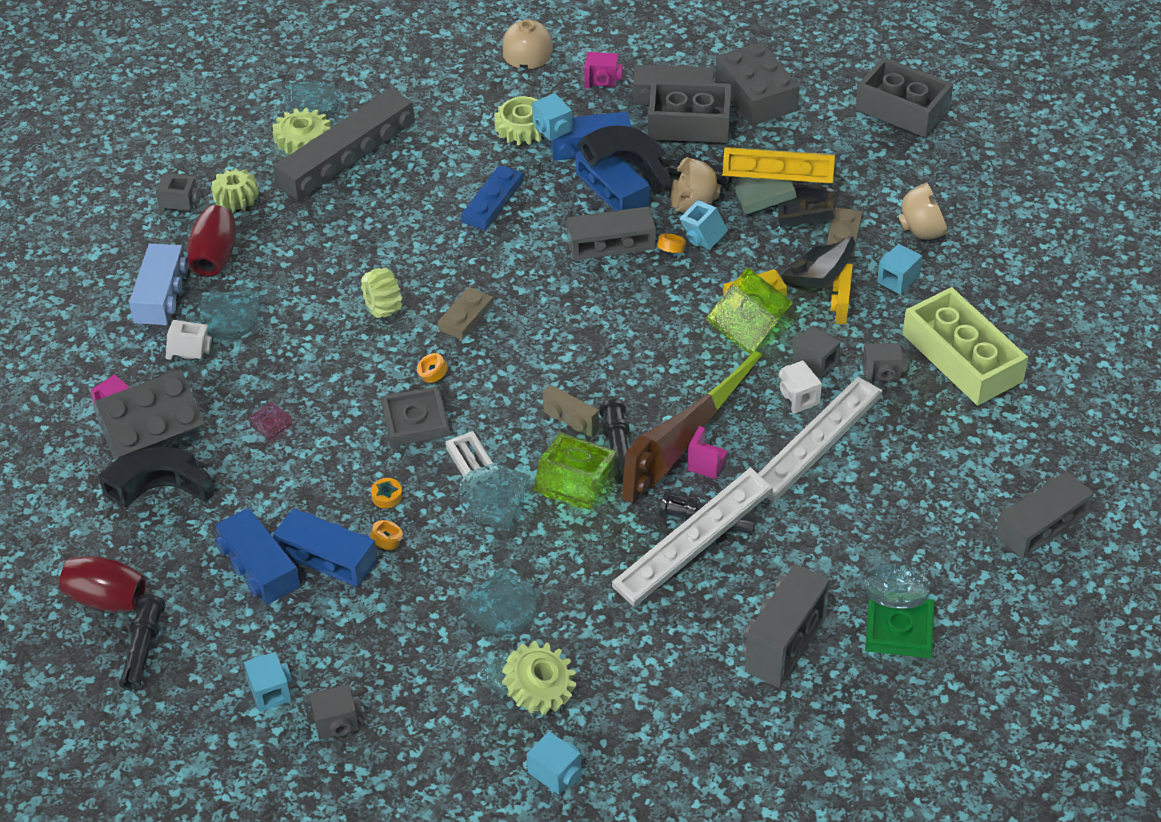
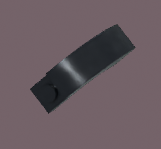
(629, 144)
(152, 468)

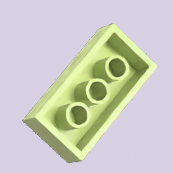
(965, 346)

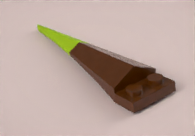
(661, 447)

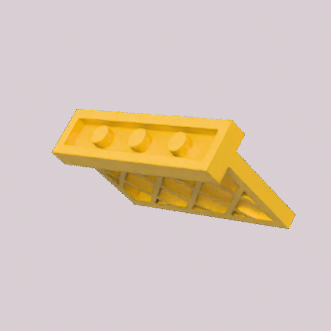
(778, 165)

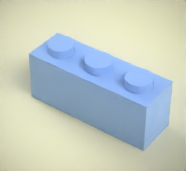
(158, 284)

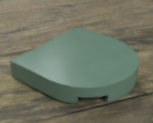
(761, 193)

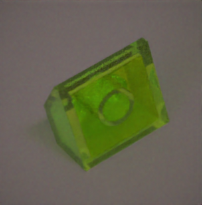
(749, 311)
(574, 471)

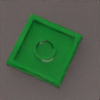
(900, 630)

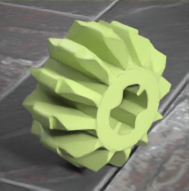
(235, 189)
(381, 292)

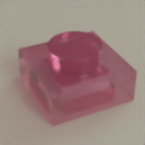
(270, 421)

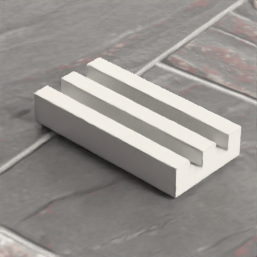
(457, 457)

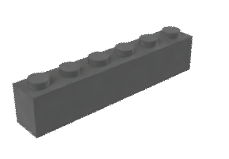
(343, 144)

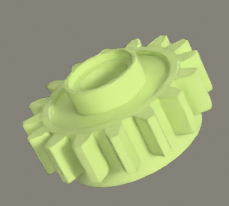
(516, 121)
(298, 129)
(554, 679)

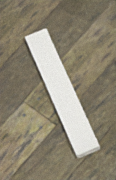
(819, 436)
(692, 537)

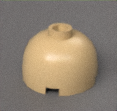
(527, 44)
(695, 183)
(922, 214)

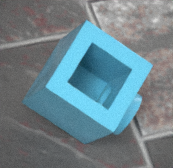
(552, 117)
(703, 225)
(899, 268)
(268, 680)
(554, 763)

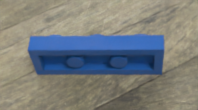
(492, 197)

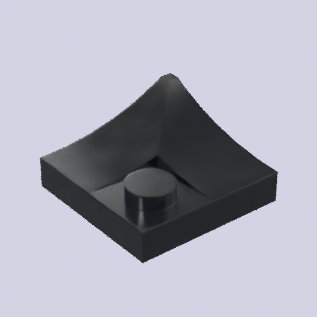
(811, 205)
(820, 265)

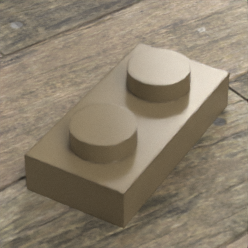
(844, 225)
(465, 313)
(571, 411)

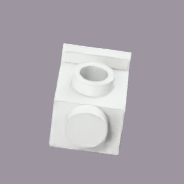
(187, 340)
(800, 386)

